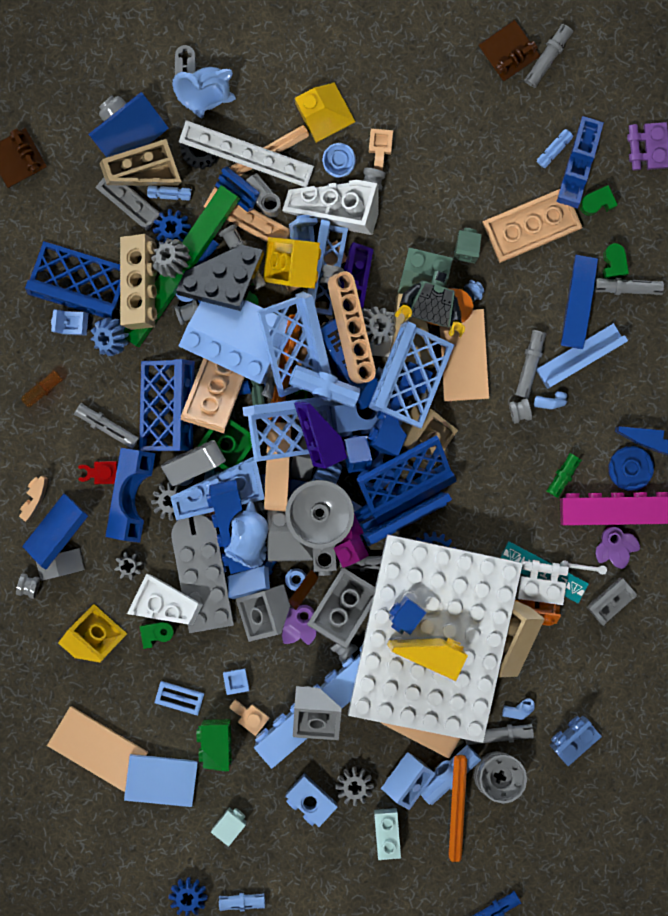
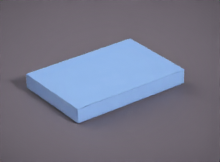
(160, 780)

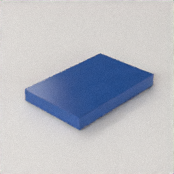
(129, 127)
(55, 531)

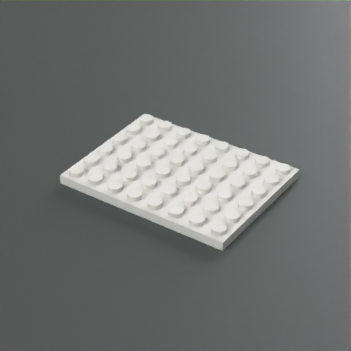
(465, 600)

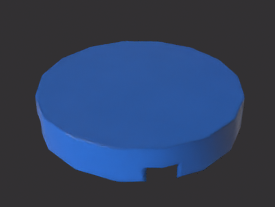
(623, 470)

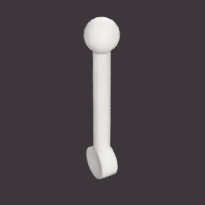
(601, 569)

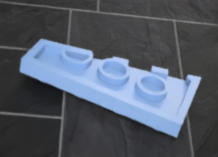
(194, 499)

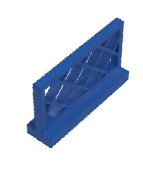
(66, 296)
(182, 385)
(411, 491)
(375, 532)

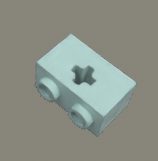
(387, 834)

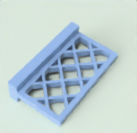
(311, 334)
(392, 371)
(275, 410)

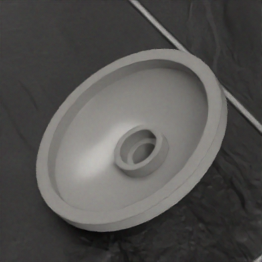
(319, 530)

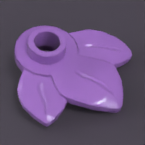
(617, 550)
(296, 628)

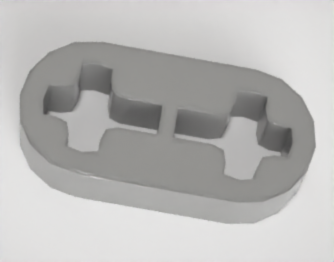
(191, 61)

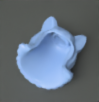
(203, 89)
(248, 538)

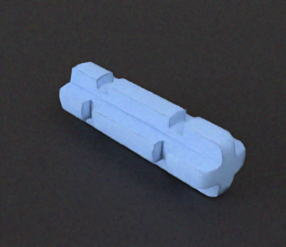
(555, 148)
(169, 193)

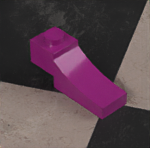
(351, 547)

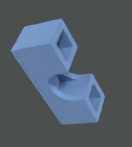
(346, 419)

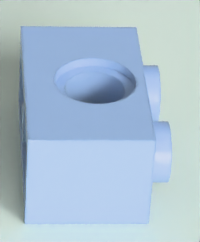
(307, 787)

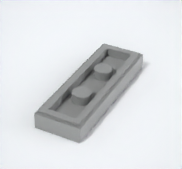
(130, 203)

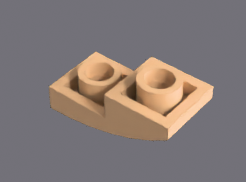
(37, 492)

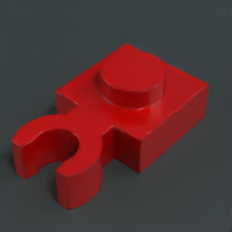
(102, 472)

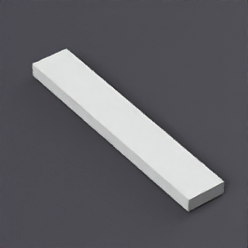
(246, 153)

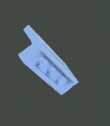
(325, 228)
(576, 359)

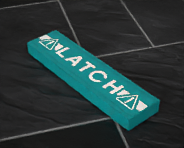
(574, 586)

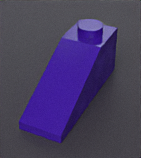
(358, 264)
(321, 439)

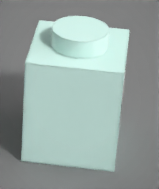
(229, 826)

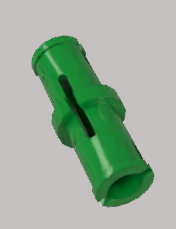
(564, 475)

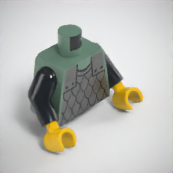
(433, 304)

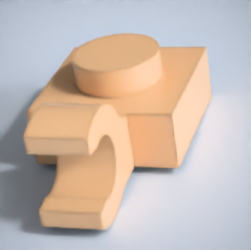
(380, 144)
(251, 718)

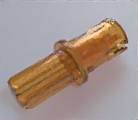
(41, 389)

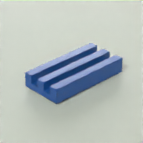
(246, 201)

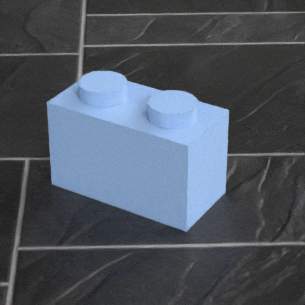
(408, 781)

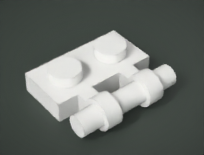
(540, 589)

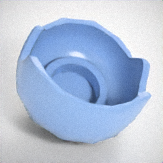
(339, 160)

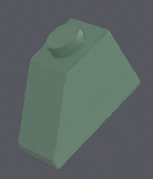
(467, 246)

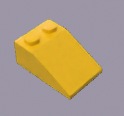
(291, 262)
(435, 654)

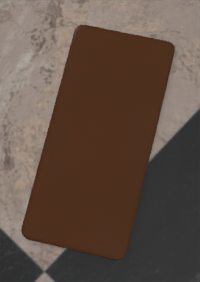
(303, 589)

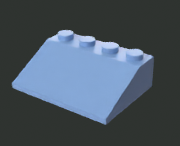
(232, 338)

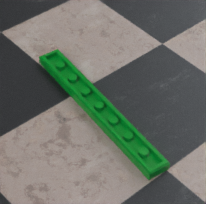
(197, 242)

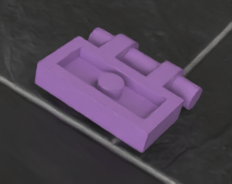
(656, 146)

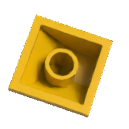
(324, 111)
(92, 636)

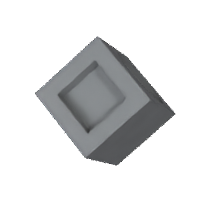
(324, 570)

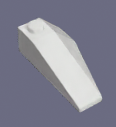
(344, 205)

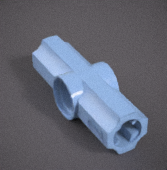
(324, 386)
(444, 775)

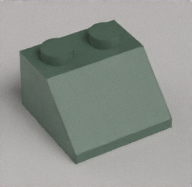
(421, 267)

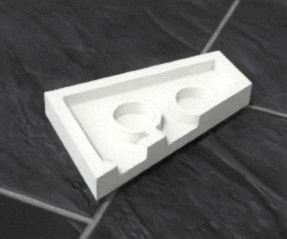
(163, 602)

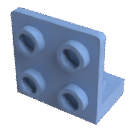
(575, 739)

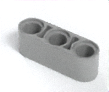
(193, 463)

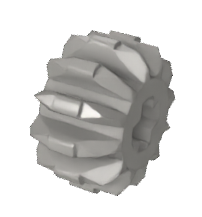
(171, 258)
(378, 317)
(162, 498)
(361, 781)

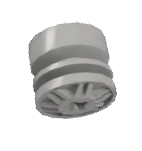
(504, 789)

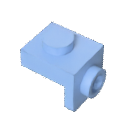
(302, 228)
(69, 322)

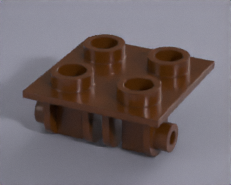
(509, 50)
(19, 157)

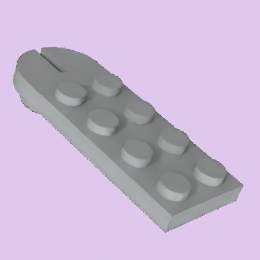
(202, 572)

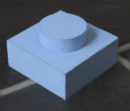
(236, 681)

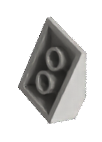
(343, 608)

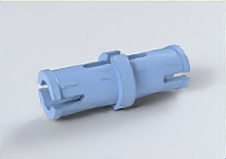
(241, 902)

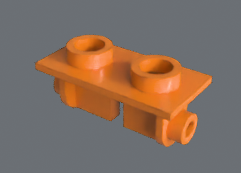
(548, 611)

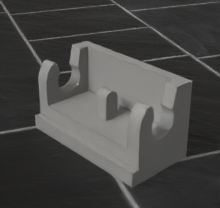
(611, 601)

